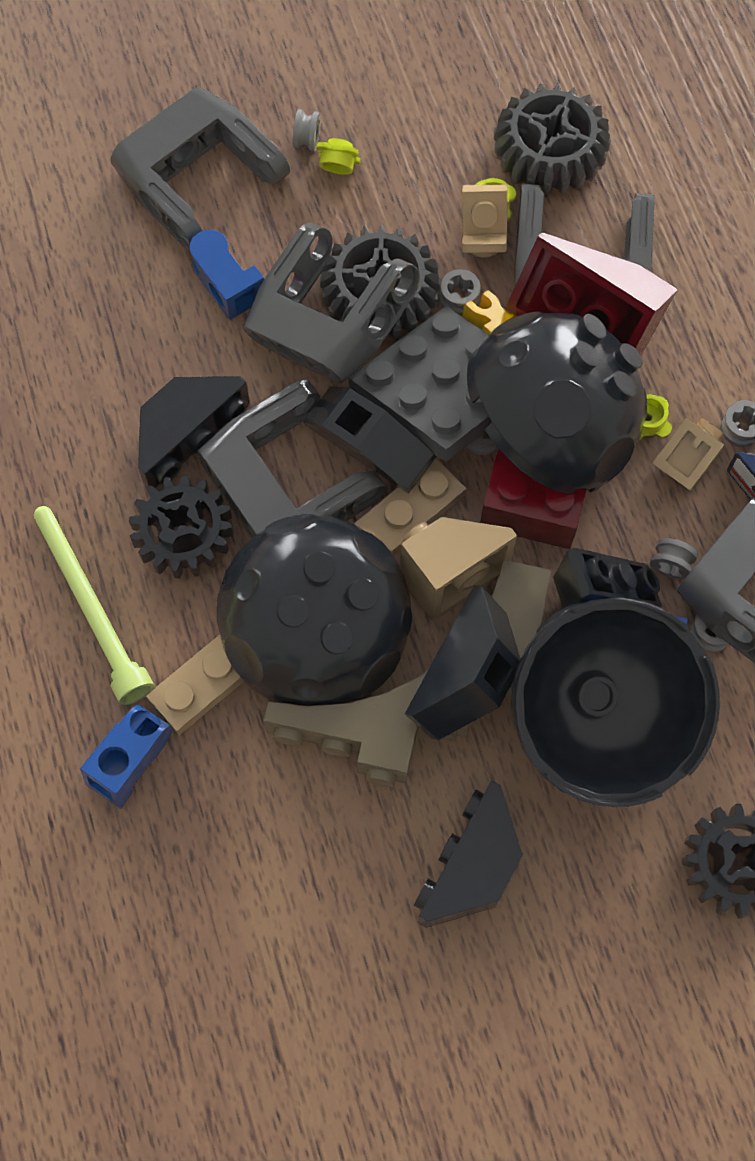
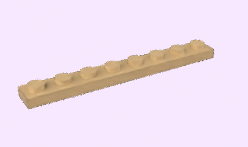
(209, 675)

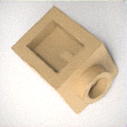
(484, 219)
(690, 452)

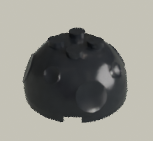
(560, 398)
(314, 612)
(615, 701)

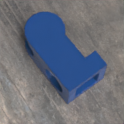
(222, 275)
(125, 754)

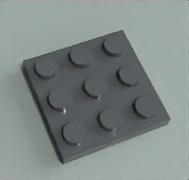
(425, 383)

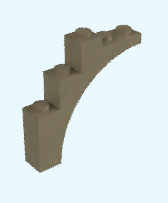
(378, 724)

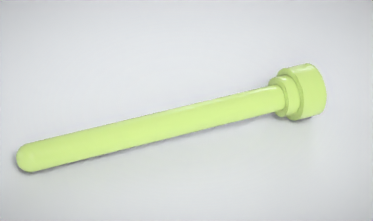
(129, 680)

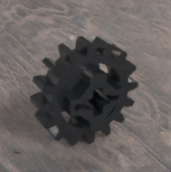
(187, 545)
(723, 847)

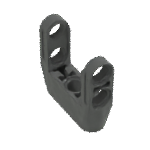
(178, 139)
(638, 228)
(315, 339)
(248, 483)
(718, 579)

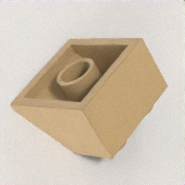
(450, 558)

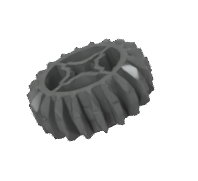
(537, 119)
(359, 259)

